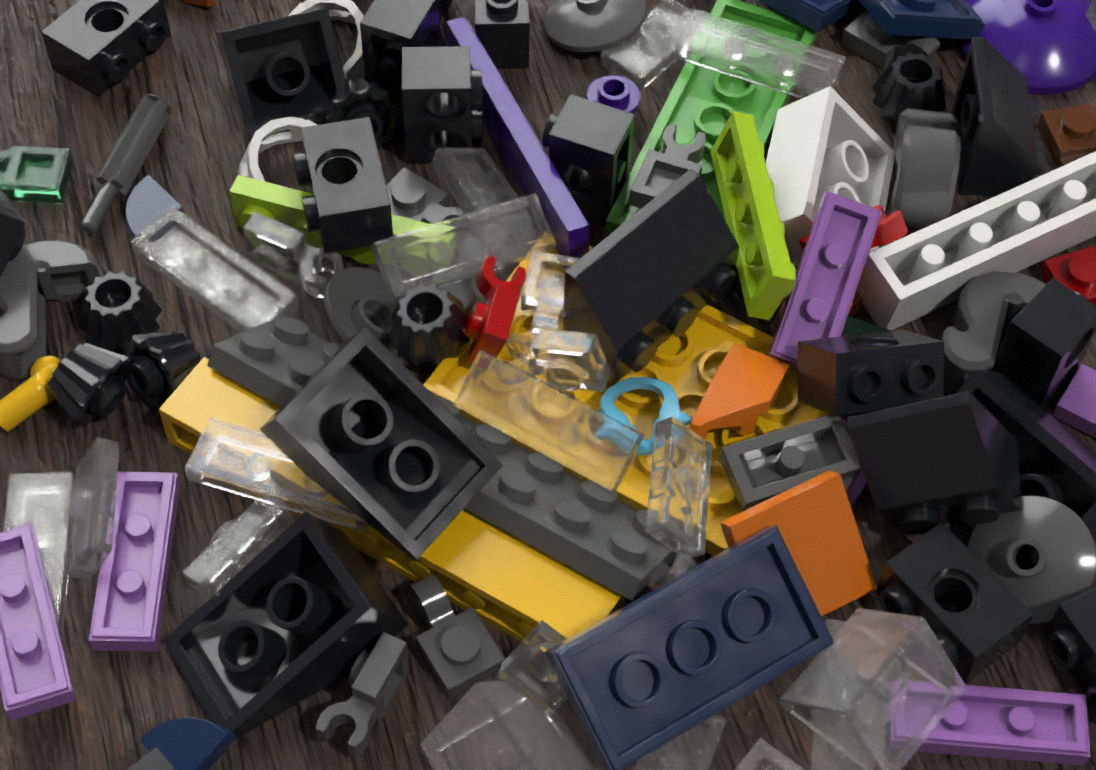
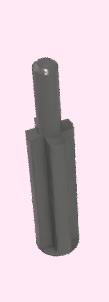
(127, 157)

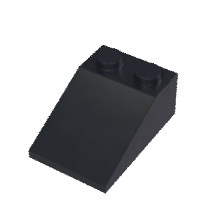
(382, 444)
(283, 626)

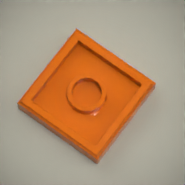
(819, 536)

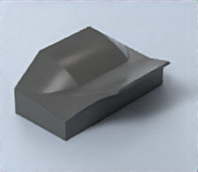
(789, 457)

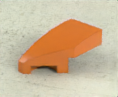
(740, 391)

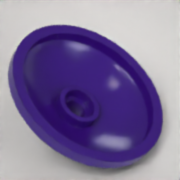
(1041, 39)

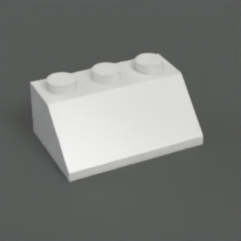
(823, 148)

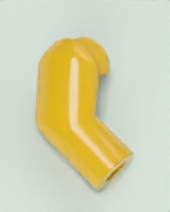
(30, 395)

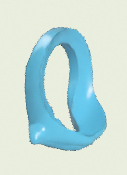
(668, 409)

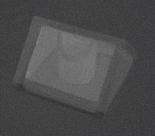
(877, 689)
(502, 731)

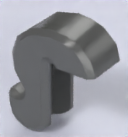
(927, 166)
(37, 274)
(978, 320)

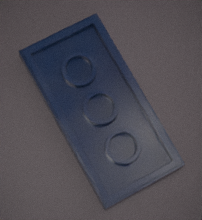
(689, 648)

